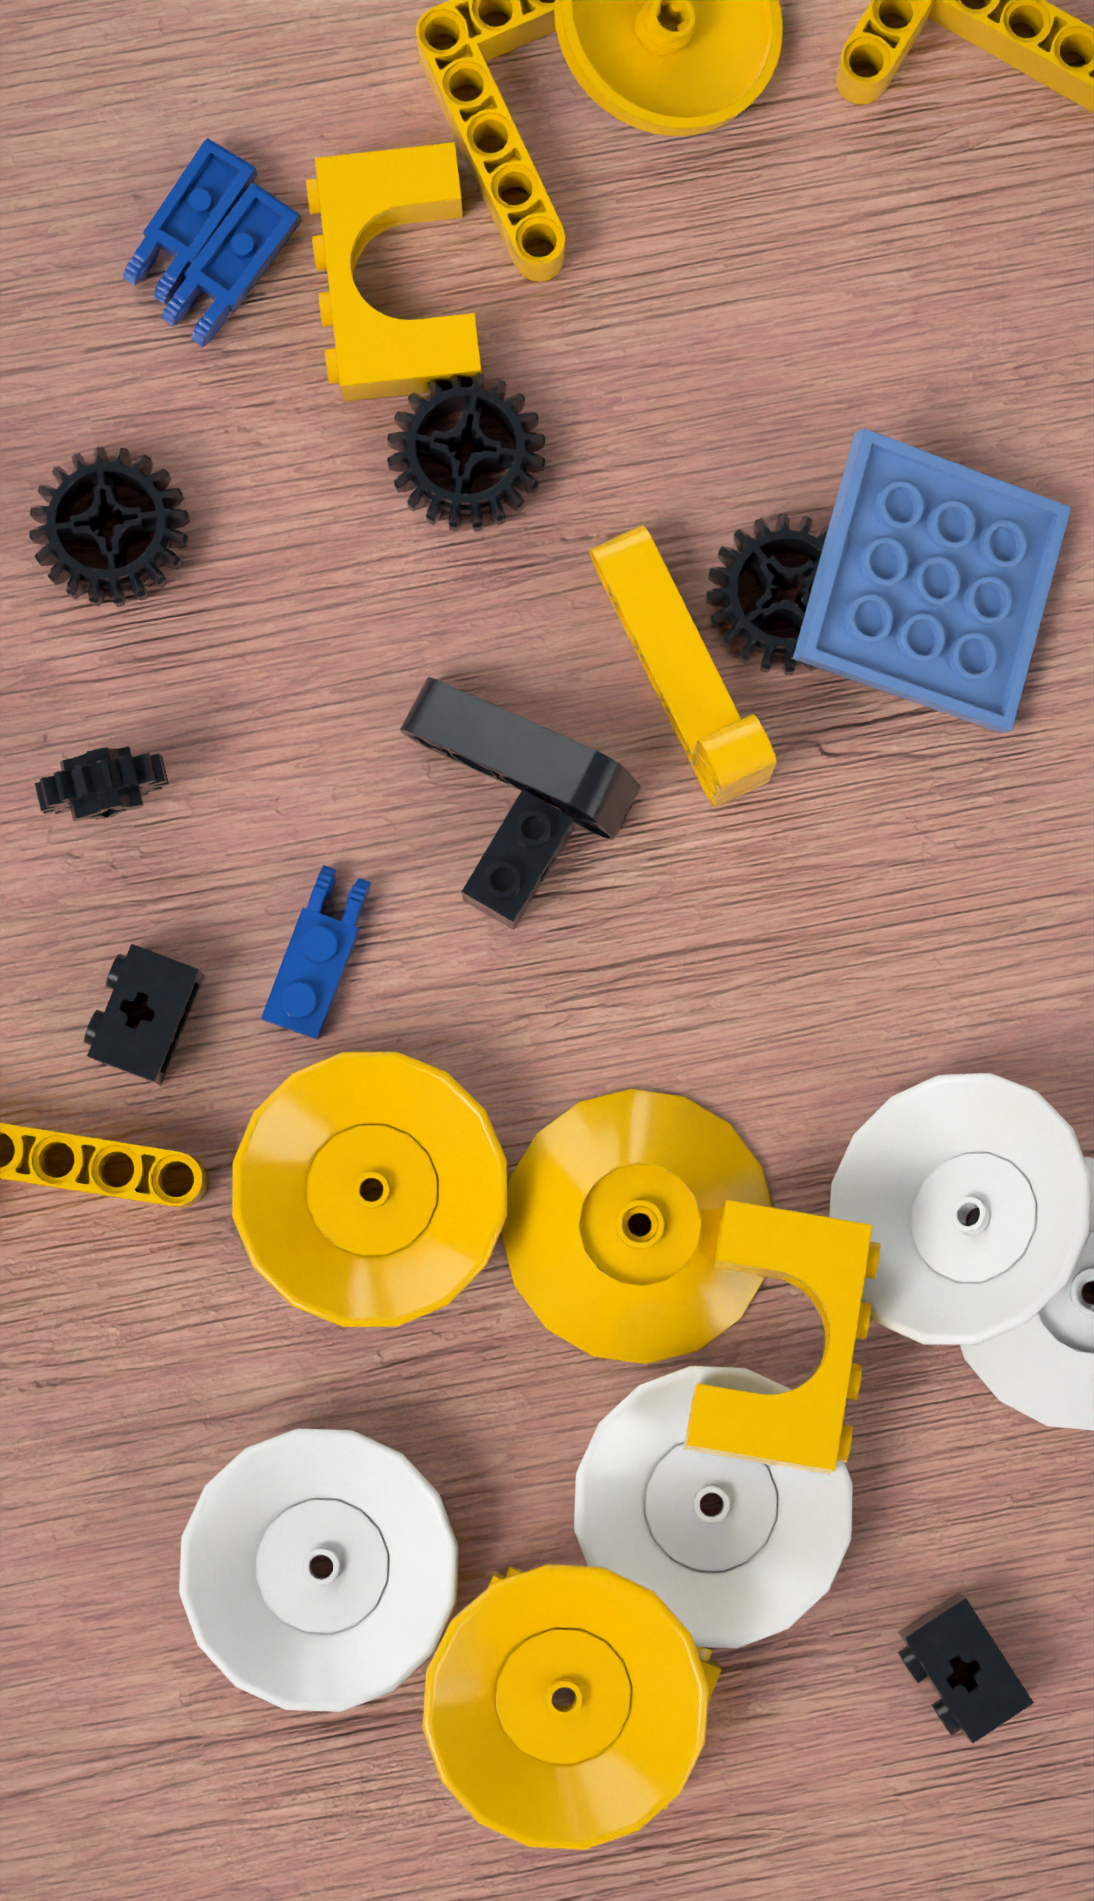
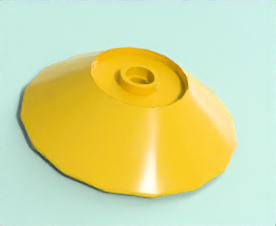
(304, 1176)
(572, 1235)
(577, 1768)

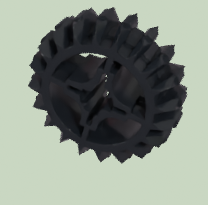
(473, 403)
(87, 526)
(768, 572)

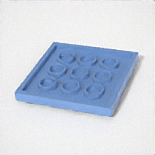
(932, 581)

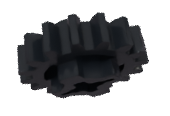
(101, 783)

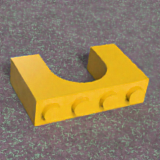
(357, 201)
(829, 1265)

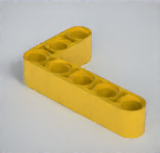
(983, 27)
(490, 117)
(723, 749)
(89, 1166)

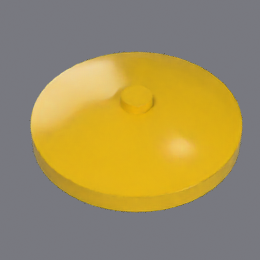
(671, 61)

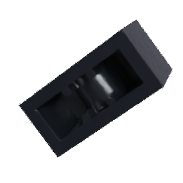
(518, 859)
(170, 994)
(993, 1692)

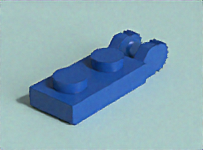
(190, 215)
(233, 260)
(315, 960)

